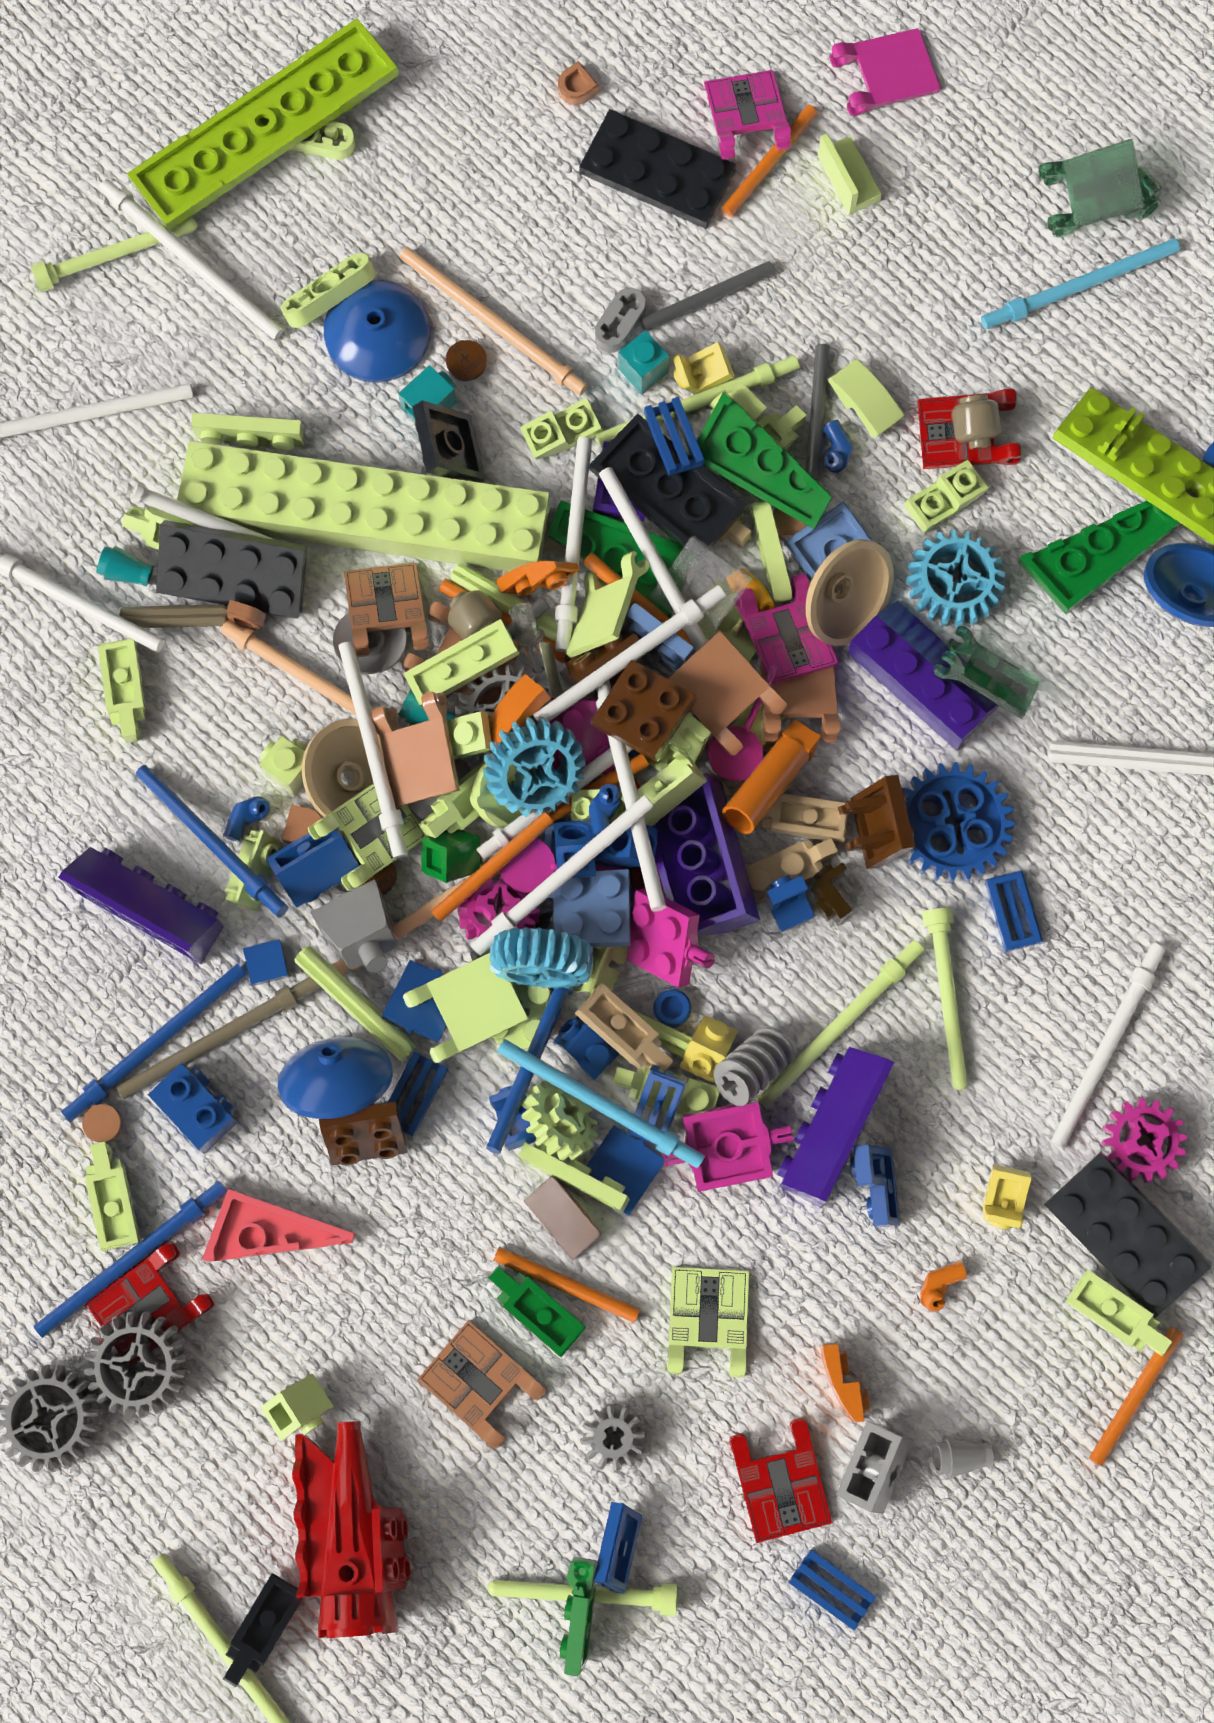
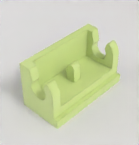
(689, 737)
(671, 786)

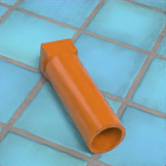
(771, 778)

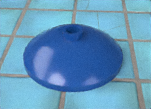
(383, 349)
(1183, 582)
(335, 1077)

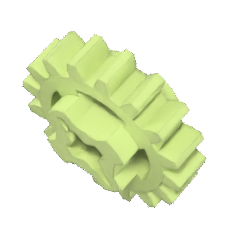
(559, 1121)

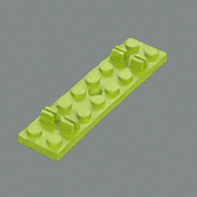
(234, 147)
(1141, 460)

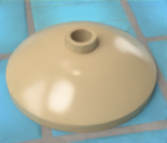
(849, 591)
(330, 753)

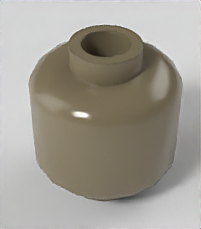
(976, 421)
(472, 613)

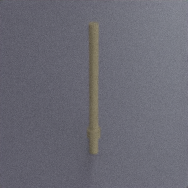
(285, 999)

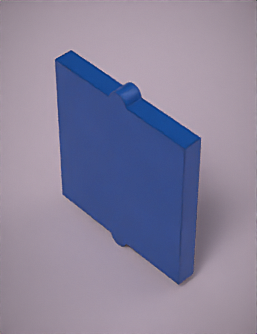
(422, 1019)
(627, 1163)

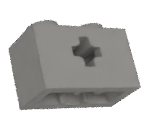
(874, 1467)

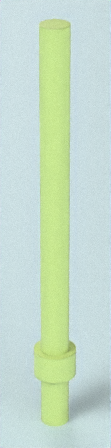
(761, 375)
(891, 972)
(183, 1591)

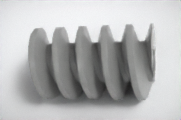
(753, 1065)

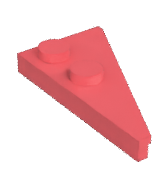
(259, 1228)

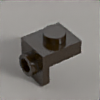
(830, 902)

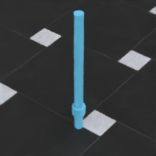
(1018, 308)
(665, 1141)

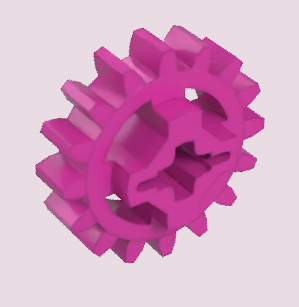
(483, 905)
(1137, 1126)

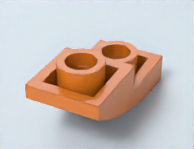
(541, 574)
(519, 702)
(849, 1395)

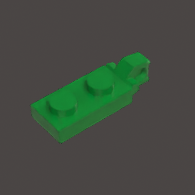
(537, 1311)
(579, 1612)

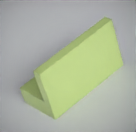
(848, 173)

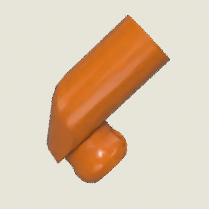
(937, 1283)

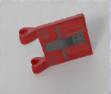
(938, 439)
(144, 1291)
(783, 1488)

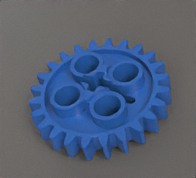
(986, 817)

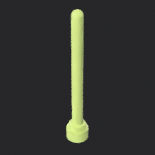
(49, 274)
(938, 925)
(660, 1598)

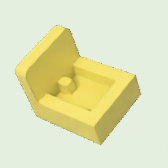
(703, 369)
(708, 1047)
(1006, 1197)

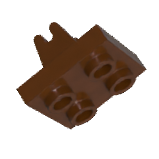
(584, 664)
(643, 710)
(880, 822)
(364, 1135)

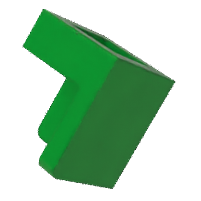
(450, 855)

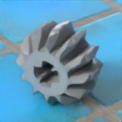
(626, 1439)

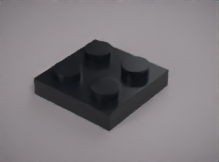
(448, 442)

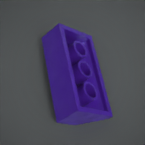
(903, 658)
(704, 862)
(143, 903)
(835, 1125)

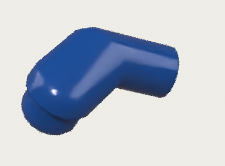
(841, 447)
(604, 807)
(245, 813)

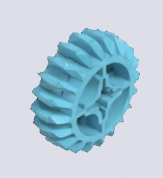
(970, 580)
(528, 748)
(541, 958)

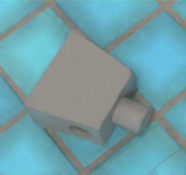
(358, 927)

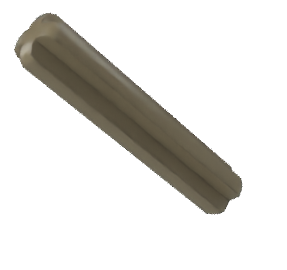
(175, 615)

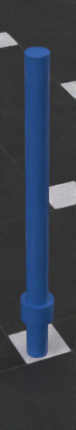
(255, 884)
(525, 1076)
(97, 1091)
(190, 1211)

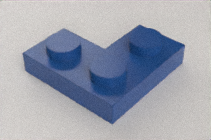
(875, 1169)

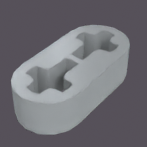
(626, 324)

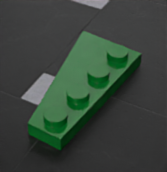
(752, 459)
(612, 541)
(1088, 560)

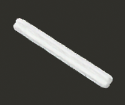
(1131, 758)

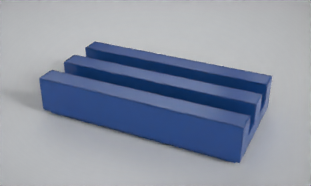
(664, 410)
(999, 915)
(428, 1064)
(667, 1079)
(618, 1547)
(860, 1609)

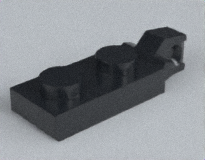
(261, 1628)

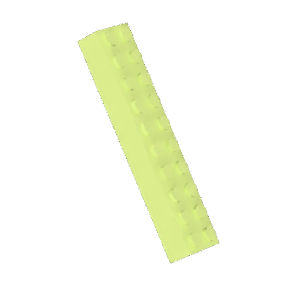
(367, 507)

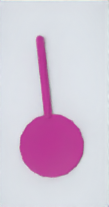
(741, 765)
(533, 867)

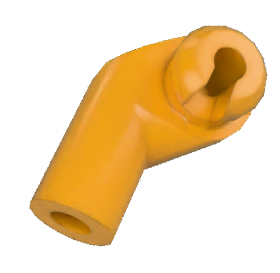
(763, 599)

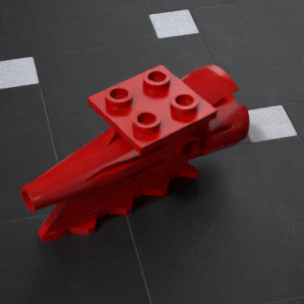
(346, 1540)

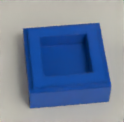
(266, 962)

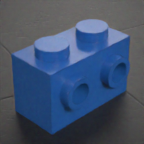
(312, 866)
(193, 1107)

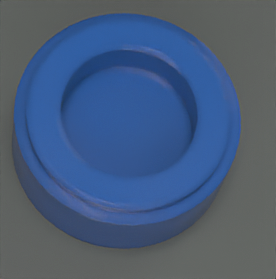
(672, 1008)

